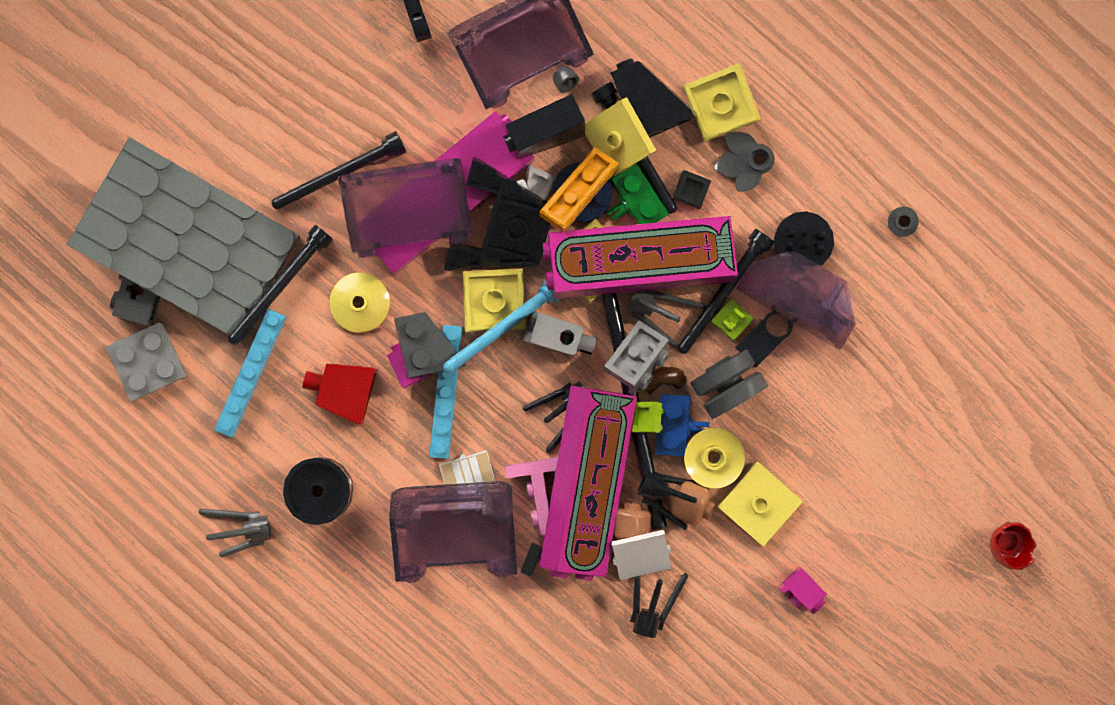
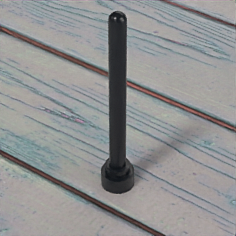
(607, 97)
(390, 146)
(315, 242)
(757, 245)

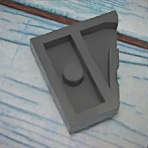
(422, 345)

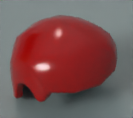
(1013, 545)

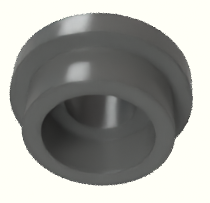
(894, 225)

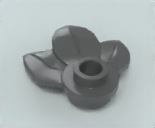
(739, 161)

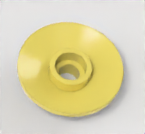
(375, 302)
(730, 459)

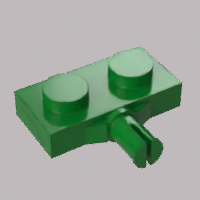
(636, 198)

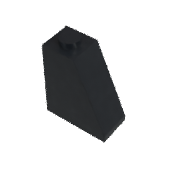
(651, 98)
(545, 128)

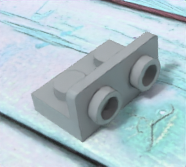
(638, 357)

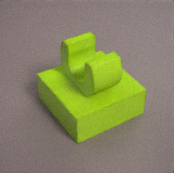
(732, 319)
(647, 417)

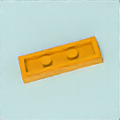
(579, 189)

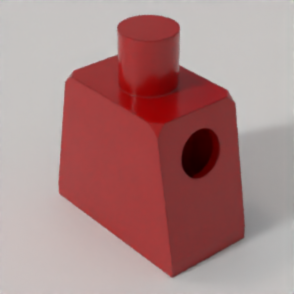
(343, 389)

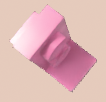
(535, 487)

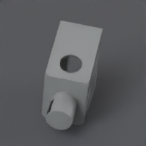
(546, 332)

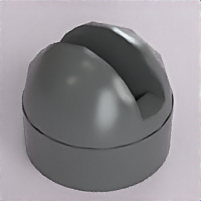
(565, 79)

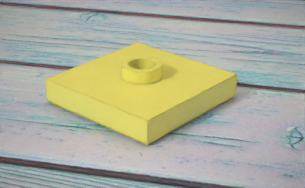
(722, 102)
(620, 135)
(491, 297)
(760, 503)

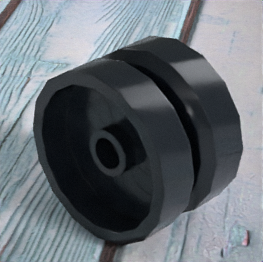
(336, 487)

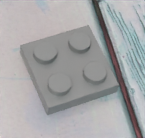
(146, 361)

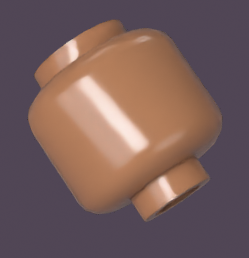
(692, 512)
(631, 520)

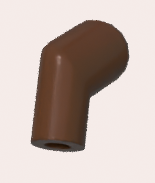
(667, 376)

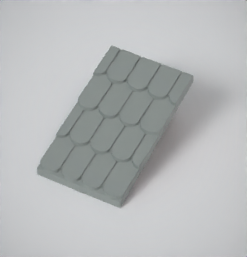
(182, 237)

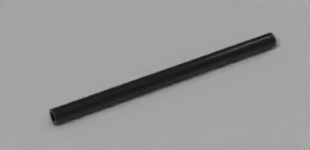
(640, 440)

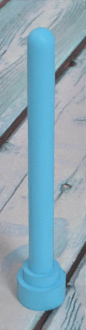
(500, 328)

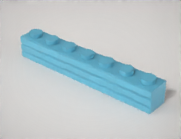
(250, 373)
(445, 400)

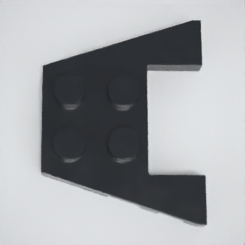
(514, 227)

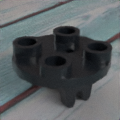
(819, 237)

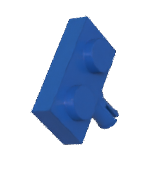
(676, 425)

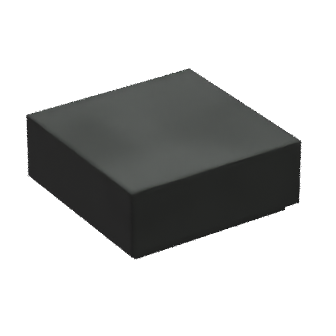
(691, 189)
(531, 559)

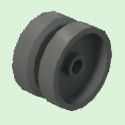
(727, 380)

